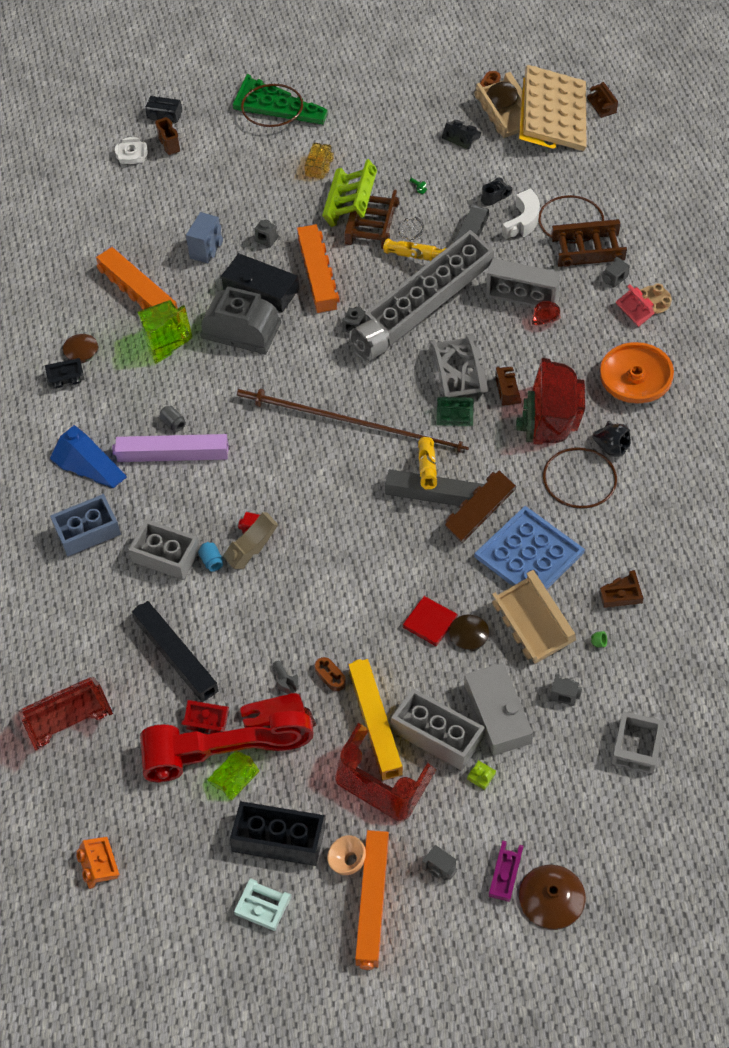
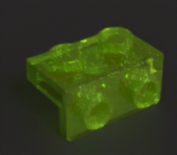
(234, 774)

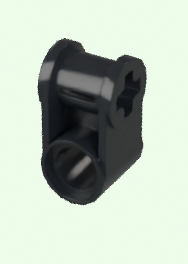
(495, 192)

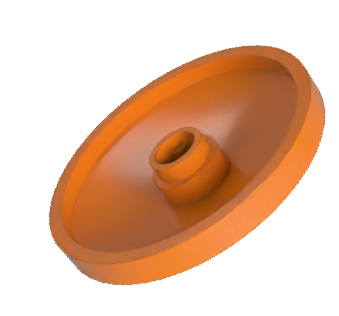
(636, 372)

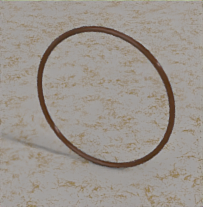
(275, 125)
(567, 196)
(577, 506)

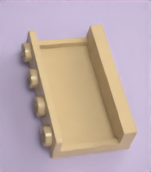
(507, 119)
(534, 618)

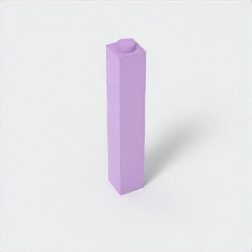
(171, 448)

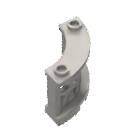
(447, 349)

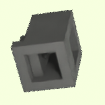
(267, 229)
(616, 272)
(354, 316)
(565, 690)
(440, 863)

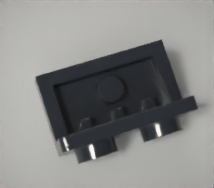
(460, 134)
(64, 372)

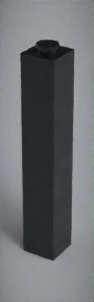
(175, 651)

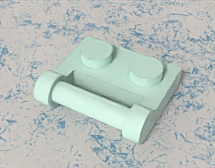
(259, 910)

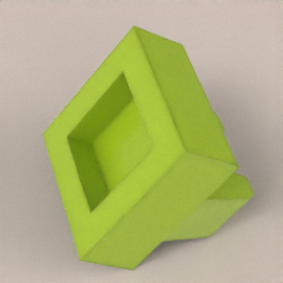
(481, 775)

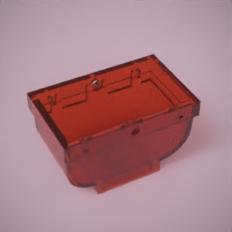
(558, 401)

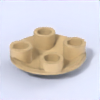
(658, 296)

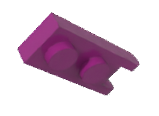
(505, 873)

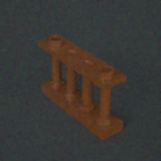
(355, 221)
(585, 230)

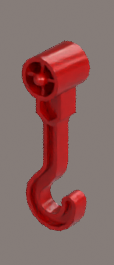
(167, 750)

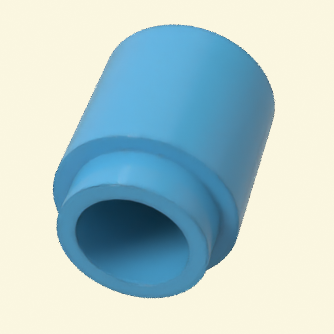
(210, 556)

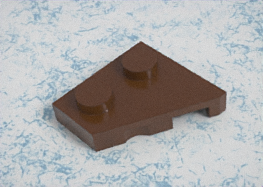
(622, 592)

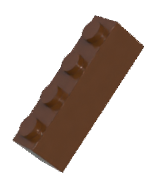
(480, 506)

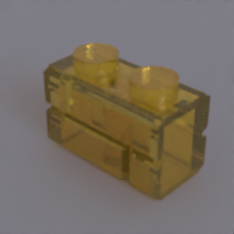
(319, 160)

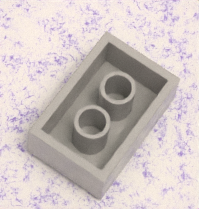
(164, 549)

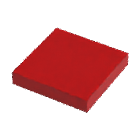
(430, 621)

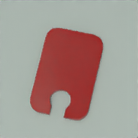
(266, 707)

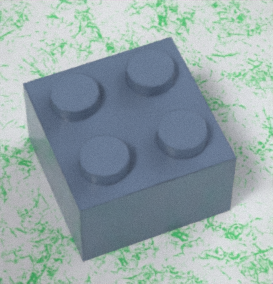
(204, 237)

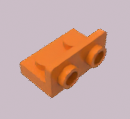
(97, 861)

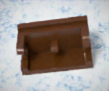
(603, 100)
(507, 386)

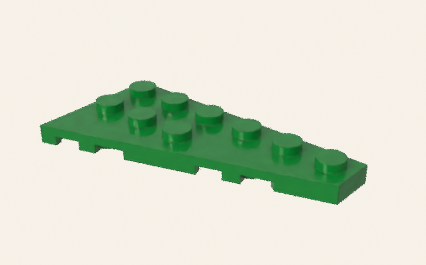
(276, 102)

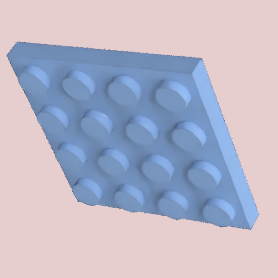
(527, 545)

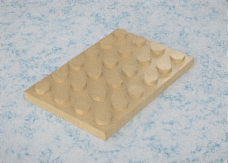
(555, 108)

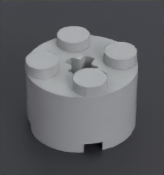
(369, 340)

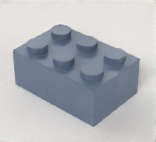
(85, 525)

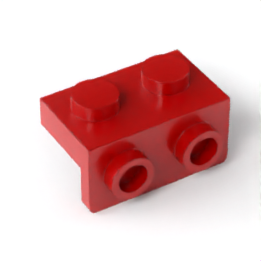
(206, 716)

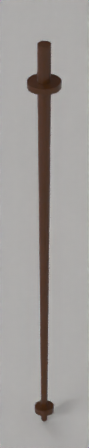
(261, 397)

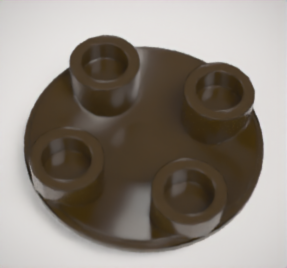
(502, 95)
(469, 632)

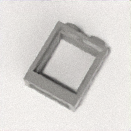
(634, 760)

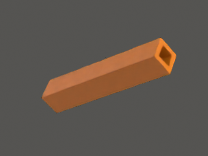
(372, 900)

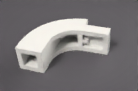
(529, 206)

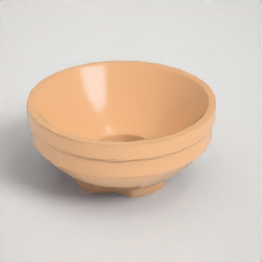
(341, 850)

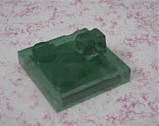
(527, 421)

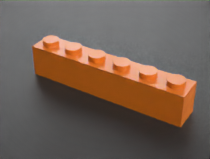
(317, 268)
(131, 279)

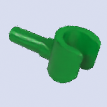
(420, 186)

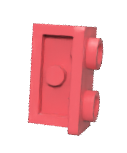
(635, 305)

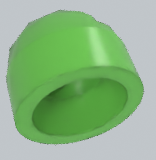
(599, 639)

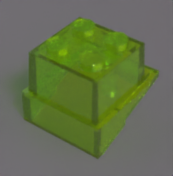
(164, 329)

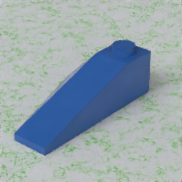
(82, 456)

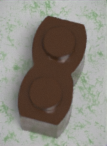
(167, 136)

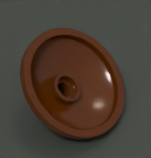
(549, 909)

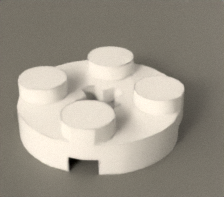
(136, 156)

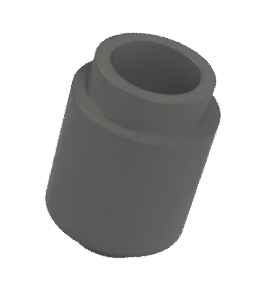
(172, 418)

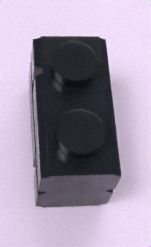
(163, 107)

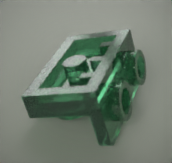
(455, 411)

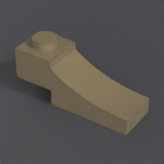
(250, 542)

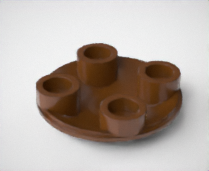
(80, 346)

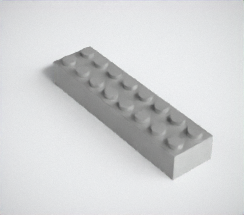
(432, 286)

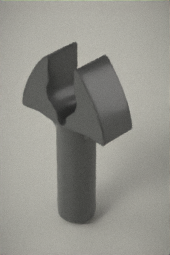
(285, 678)

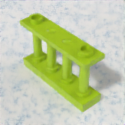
(341, 185)

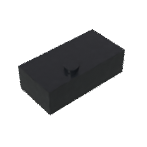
(261, 278)
(277, 833)

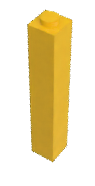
(375, 719)

